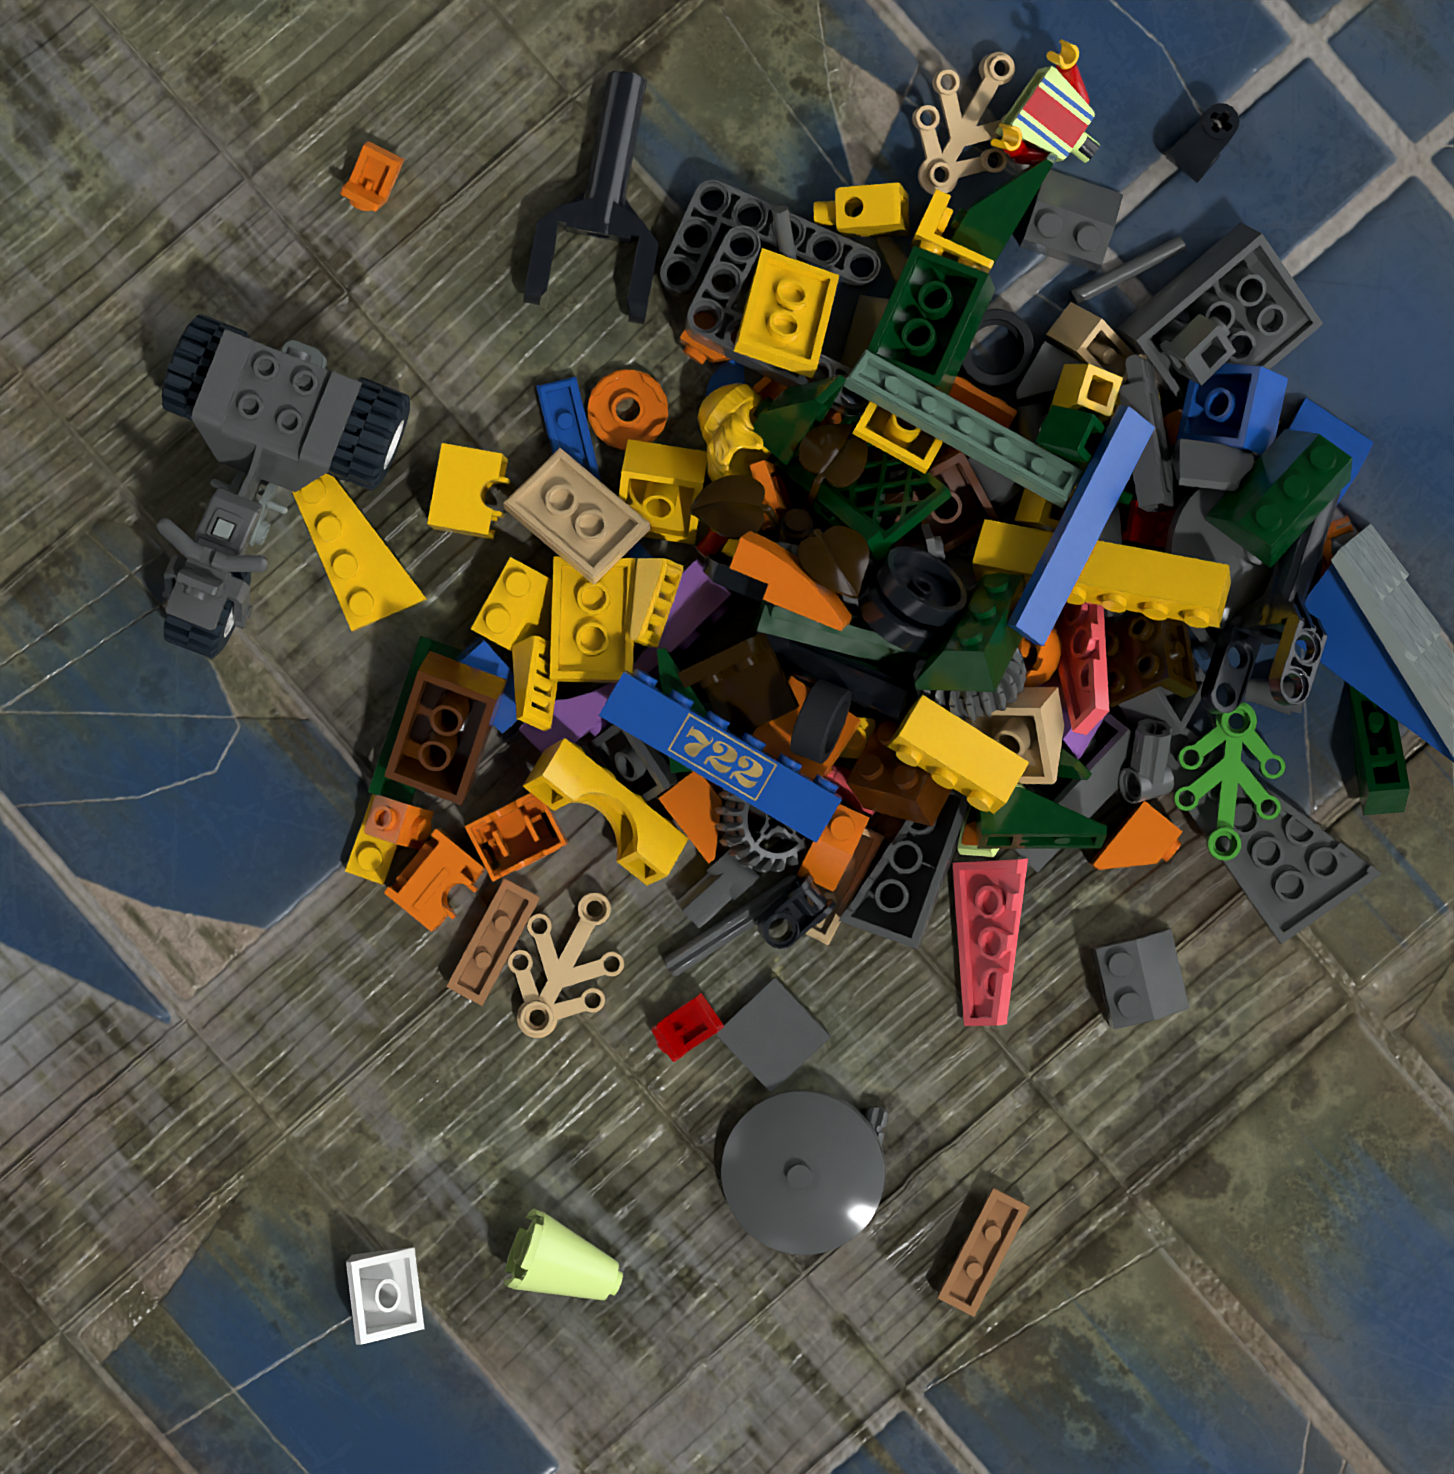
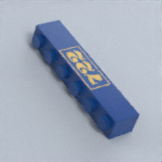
(720, 755)

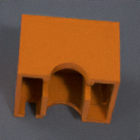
(516, 835)
(430, 875)

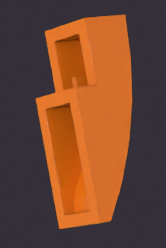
(788, 582)

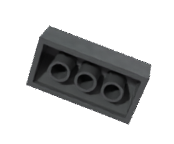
(1105, 758)

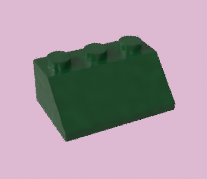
(932, 317)
(1282, 494)
(978, 641)

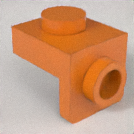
(372, 178)
(399, 822)

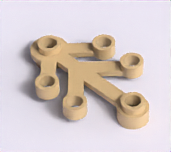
(961, 128)
(561, 971)

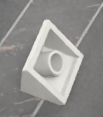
(384, 1294)

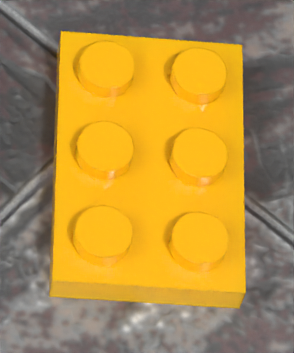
(786, 313)
(592, 624)

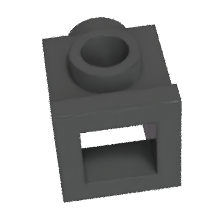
(1199, 348)

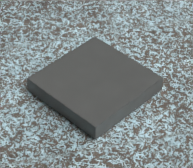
(773, 1035)

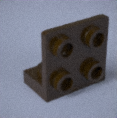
(1146, 656)
(744, 684)

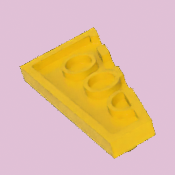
(356, 559)

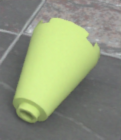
(559, 1262)

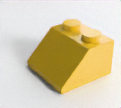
(897, 437)
(661, 487)
(516, 607)

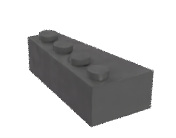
(909, 877)

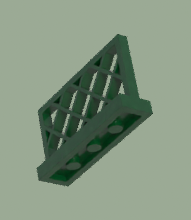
(837, 510)

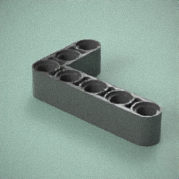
(727, 218)
(729, 320)

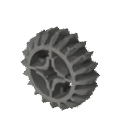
(977, 704)
(748, 826)

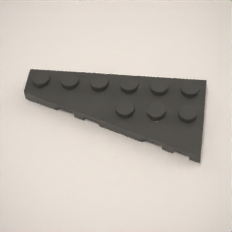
(1284, 863)

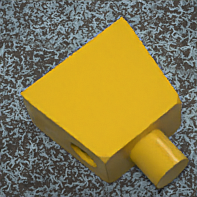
(883, 211)

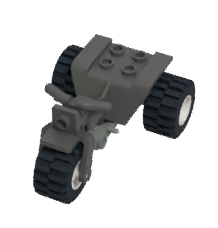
(279, 425)

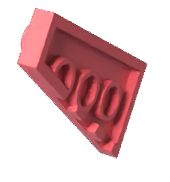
(1083, 664)
(987, 932)

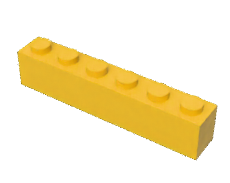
(1115, 575)

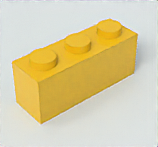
(958, 755)

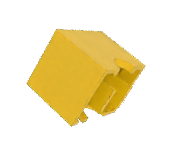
(461, 489)

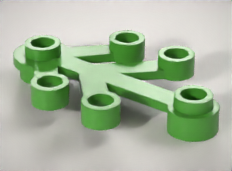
(1230, 773)

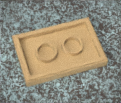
(576, 516)

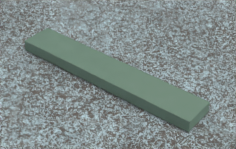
(963, 428)

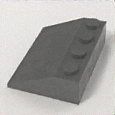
(1242, 287)

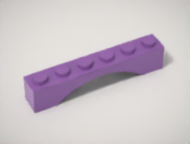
(693, 604)

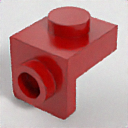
(686, 1027)

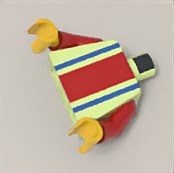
(1050, 114)

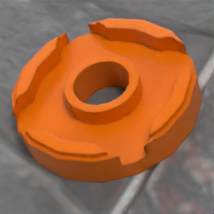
(621, 386)

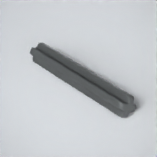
(726, 929)

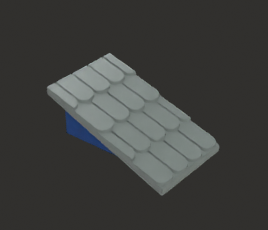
(1386, 639)

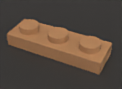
(493, 942)
(983, 1251)

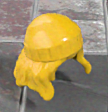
(728, 430)

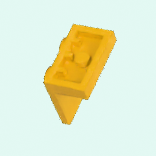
(930, 232)

